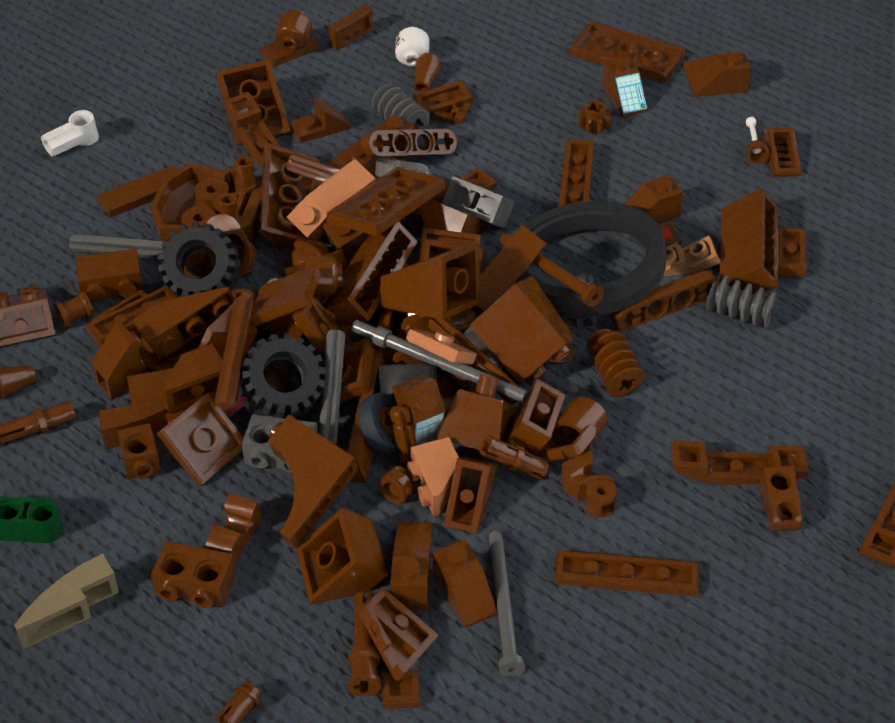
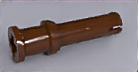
(364, 656)

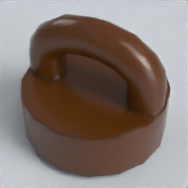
(396, 485)

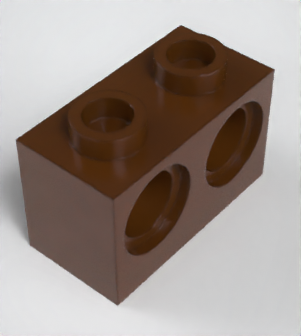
(193, 575)

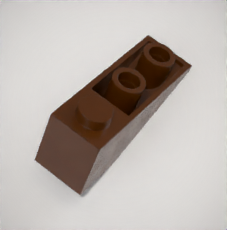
(181, 319)

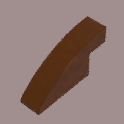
(147, 407)

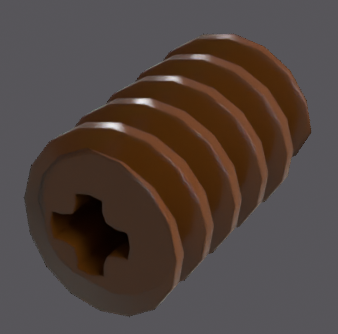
(615, 362)

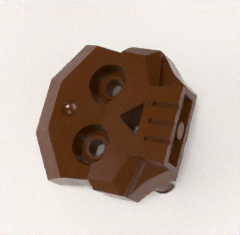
(203, 192)

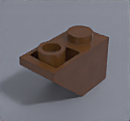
(117, 360)

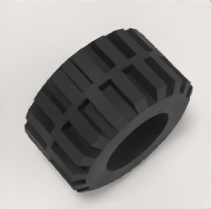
(184, 244)
(286, 354)

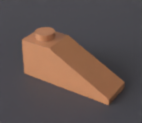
(313, 209)

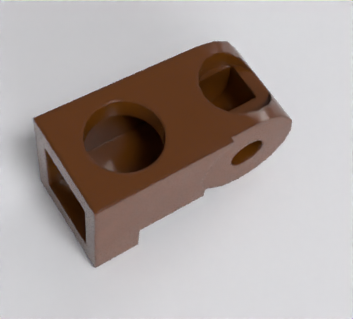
(781, 498)

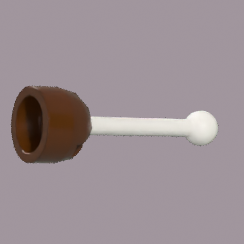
(757, 150)

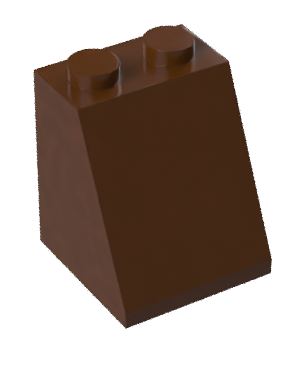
(435, 285)
(523, 330)

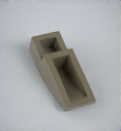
(67, 601)

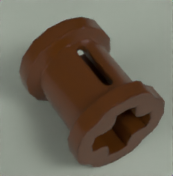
(73, 309)

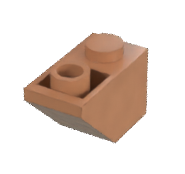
(434, 469)

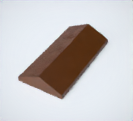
(280, 195)

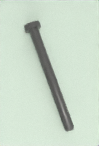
(511, 663)

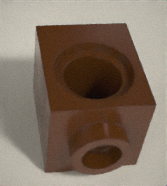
(139, 451)

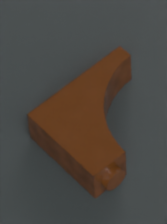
(318, 474)

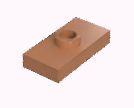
(441, 345)

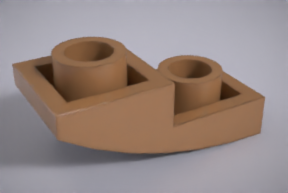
(691, 258)

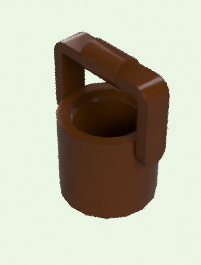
(575, 430)

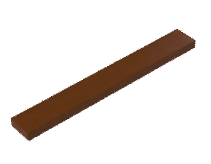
(358, 445)

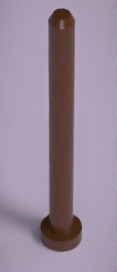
(590, 294)

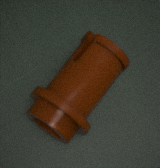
(237, 708)

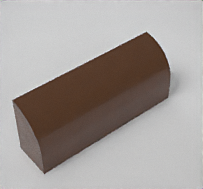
(750, 242)
(362, 277)

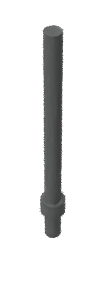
(384, 338)

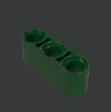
(29, 520)

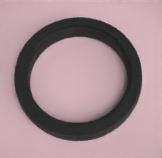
(603, 216)

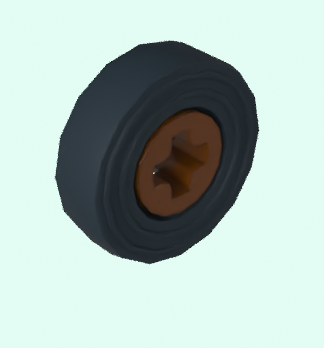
(377, 423)

